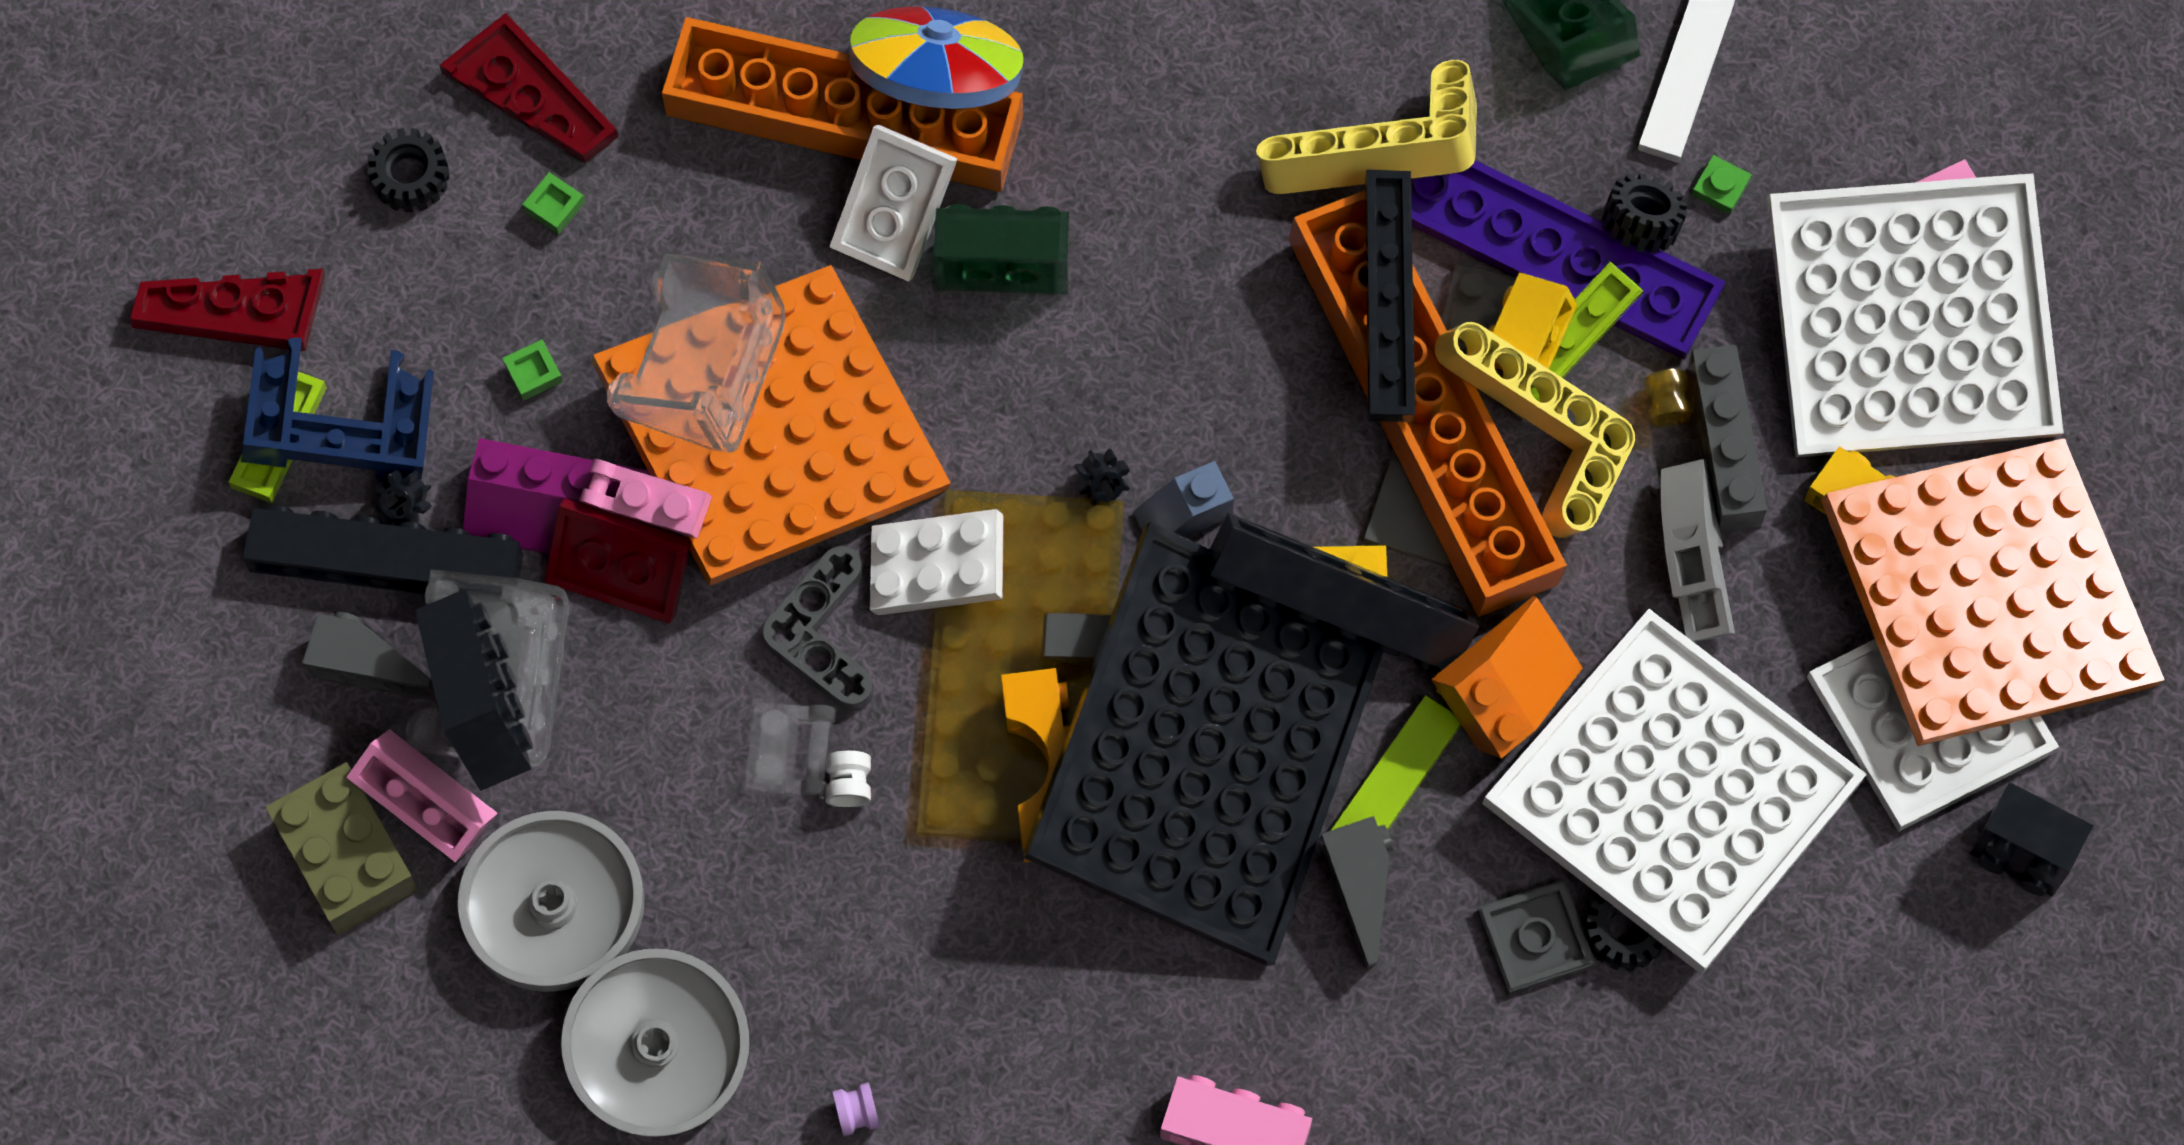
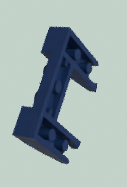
(279, 434)

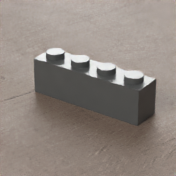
(1727, 437)

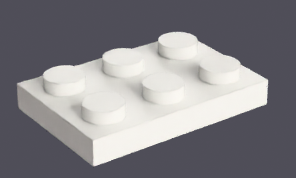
(893, 202)
(936, 562)

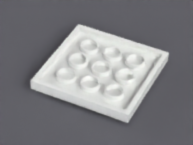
(1909, 777)

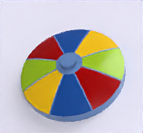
(935, 57)

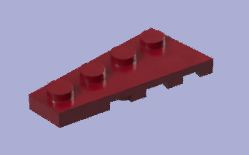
(526, 84)
(232, 308)

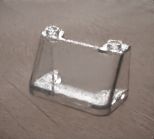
(706, 351)
(534, 628)

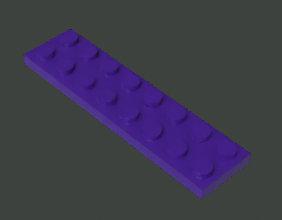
(1545, 238)

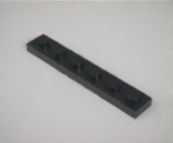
(1389, 296)

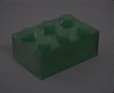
(1002, 249)

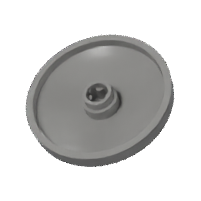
(550, 900)
(655, 1042)

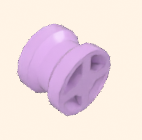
(856, 1109)

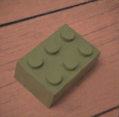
(341, 849)

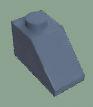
(1188, 502)

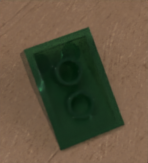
(1577, 36)

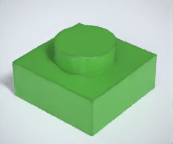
(1721, 184)
(553, 203)
(532, 370)

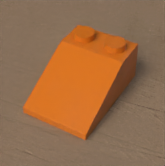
(1509, 679)

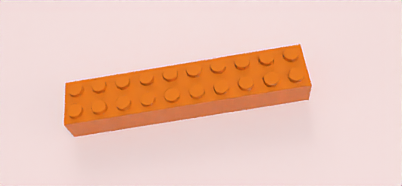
(1452, 444)

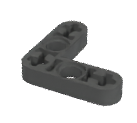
(806, 638)

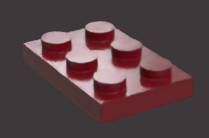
(617, 560)

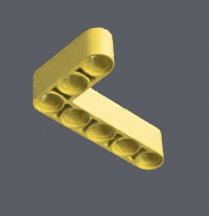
(1343, 155)
(1550, 416)

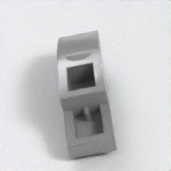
(1692, 551)

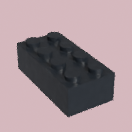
(474, 689)

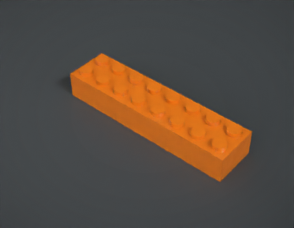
(820, 103)

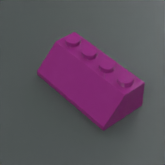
(520, 491)

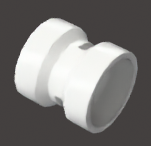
(848, 779)

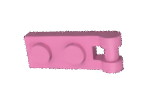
(647, 499)

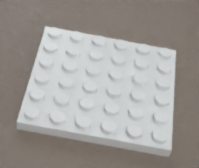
(1914, 315)
(1674, 790)

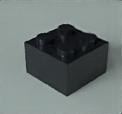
(2030, 841)

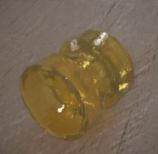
(1668, 398)

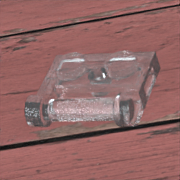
(775, 750)

